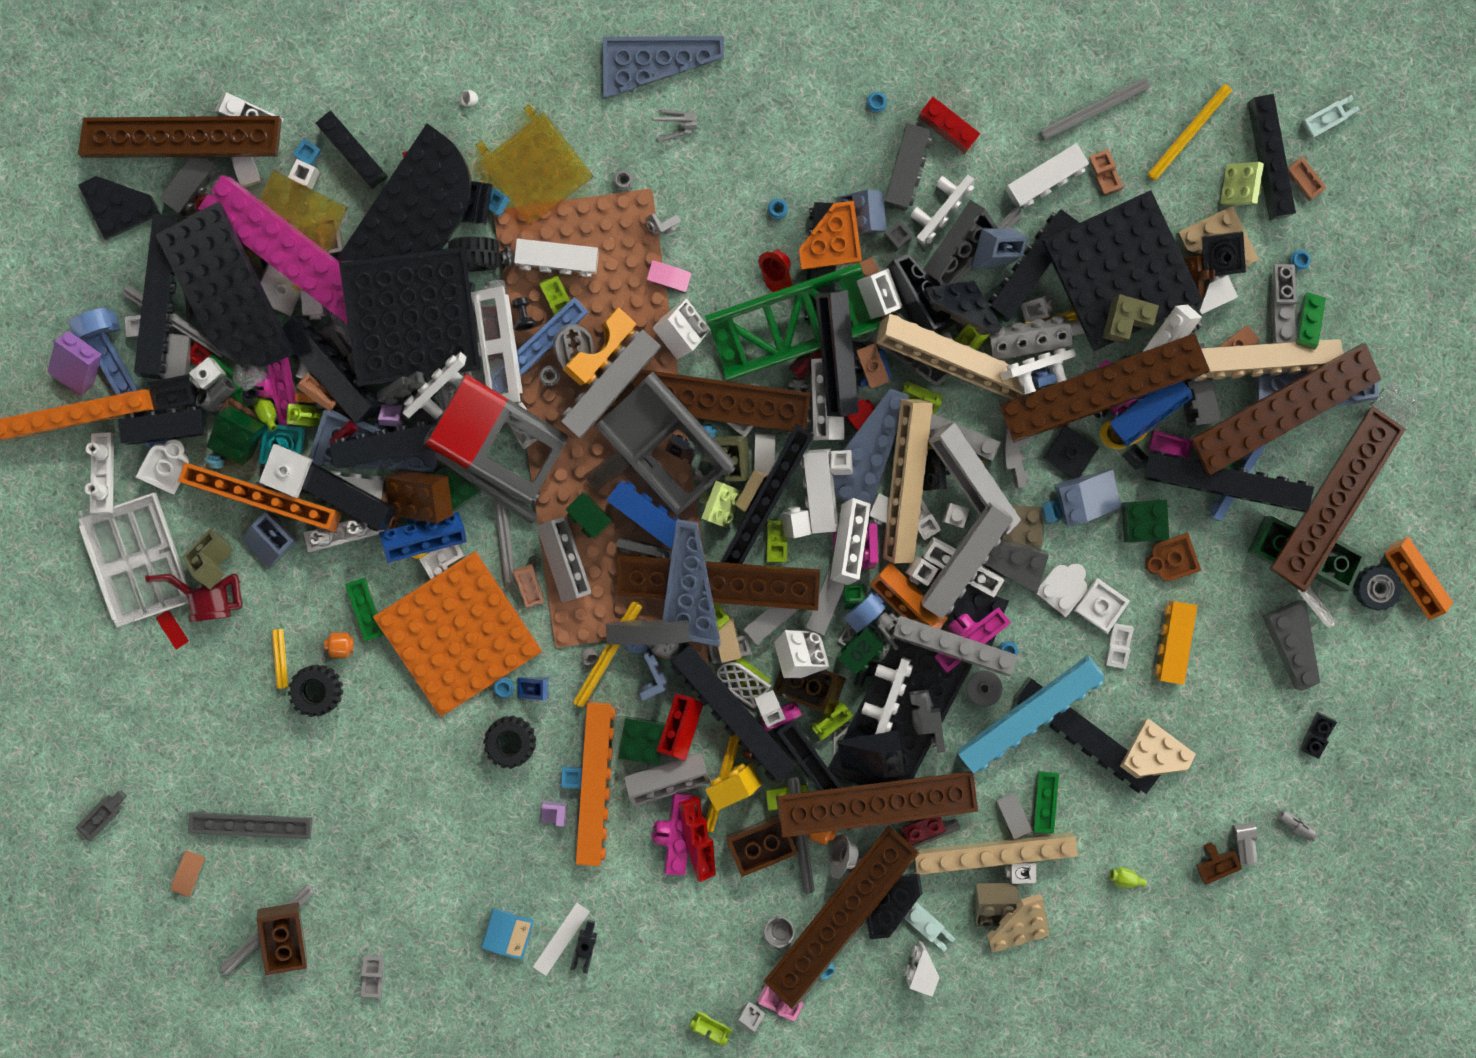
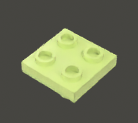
(1242, 183)
(720, 504)

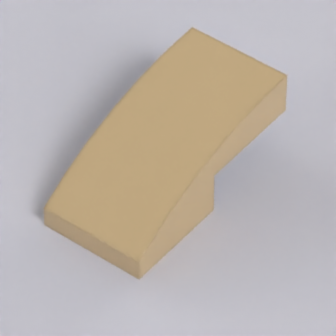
(729, 647)

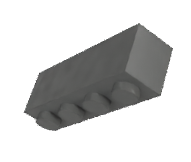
(907, 166)

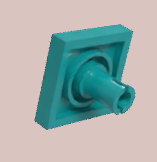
(285, 436)

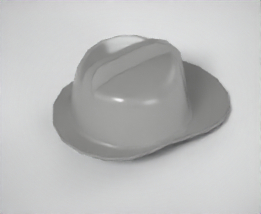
(842, 855)

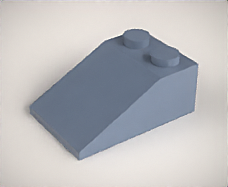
(1087, 497)

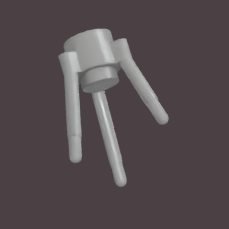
(687, 120)
(885, 625)

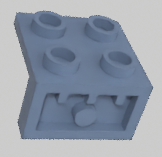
(651, 688)

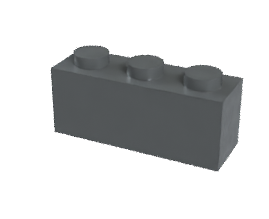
(189, 184)

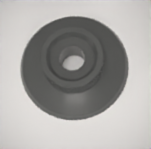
(993, 691)

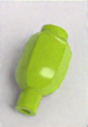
(266, 413)
(1126, 878)

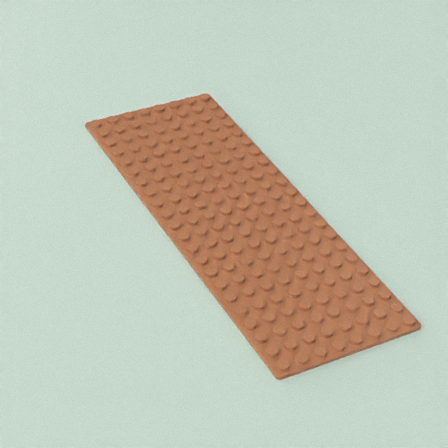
(626, 250)

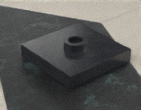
(1071, 452)

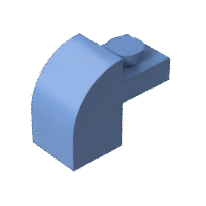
(94, 322)
(866, 611)

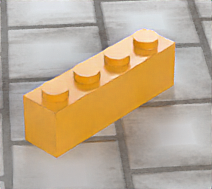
(1176, 642)

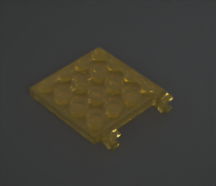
(535, 167)
(303, 208)

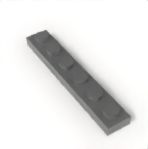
(250, 825)

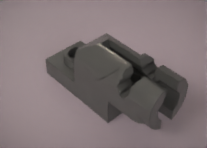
(927, 719)

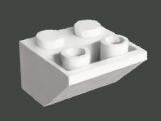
(879, 293)
(681, 329)
(800, 653)
(921, 973)

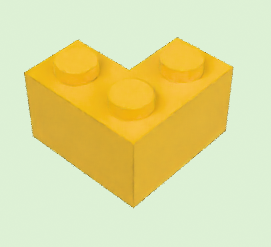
(736, 786)

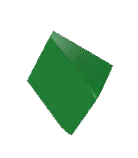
(853, 595)

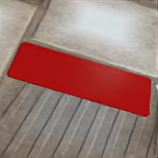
(172, 629)

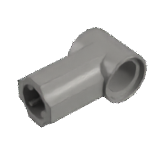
(1245, 838)

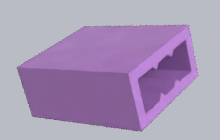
(74, 363)

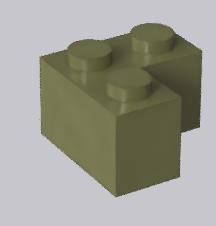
(1125, 314)
(737, 449)
(205, 557)

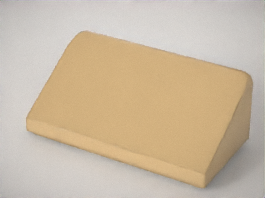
(750, 490)

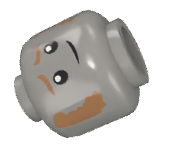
(664, 650)

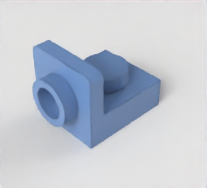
(1042, 377)

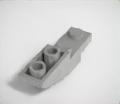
(1282, 303)
(1014, 458)

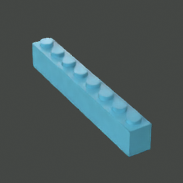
(1031, 714)

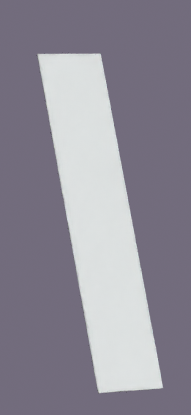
(561, 939)

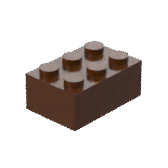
(419, 495)
(760, 846)
(282, 938)

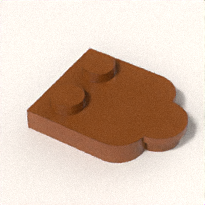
(1173, 558)

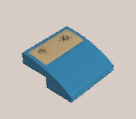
(507, 933)

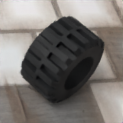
(481, 252)
(299, 695)
(494, 750)

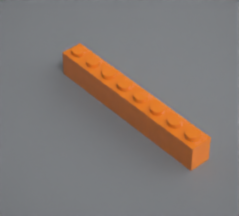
(75, 414)
(260, 497)
(594, 783)

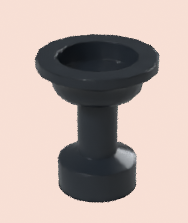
(524, 322)

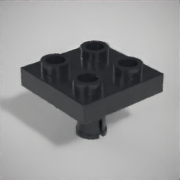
(1224, 253)
(935, 472)

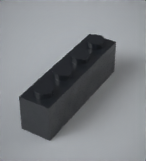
(351, 149)
(162, 427)

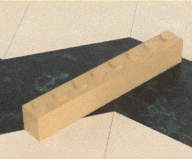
(947, 356)
(1267, 359)
(907, 480)
(996, 853)

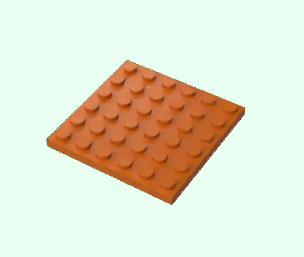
(457, 633)

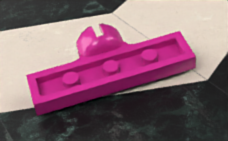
(279, 387)
(979, 632)
(672, 836)

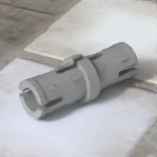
(1297, 825)

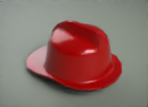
(775, 270)

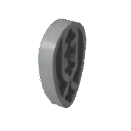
(561, 342)

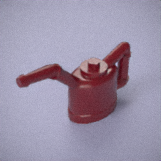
(205, 602)

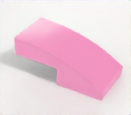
(669, 276)
(770, 1000)

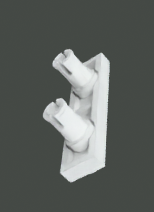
(940, 219)
(1024, 372)
(439, 378)
(102, 473)
(346, 532)
(897, 678)

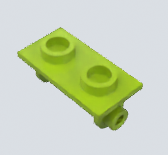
(918, 392)
(303, 415)
(830, 723)
(702, 1023)

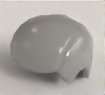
(779, 931)

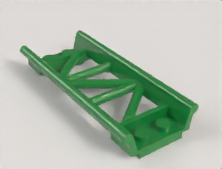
(726, 332)

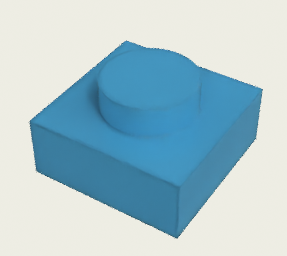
(307, 152)
(498, 201)
(1051, 511)
(571, 777)

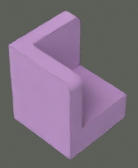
(391, 415)
(554, 812)

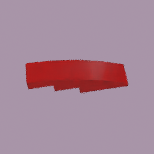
(697, 840)

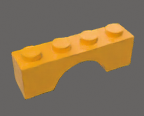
(615, 328)

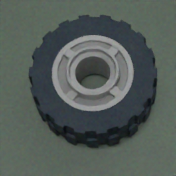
(1389, 587)

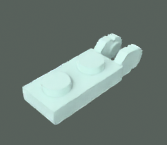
(1328, 117)
(928, 925)

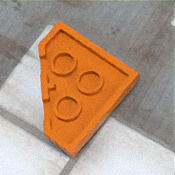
(833, 239)

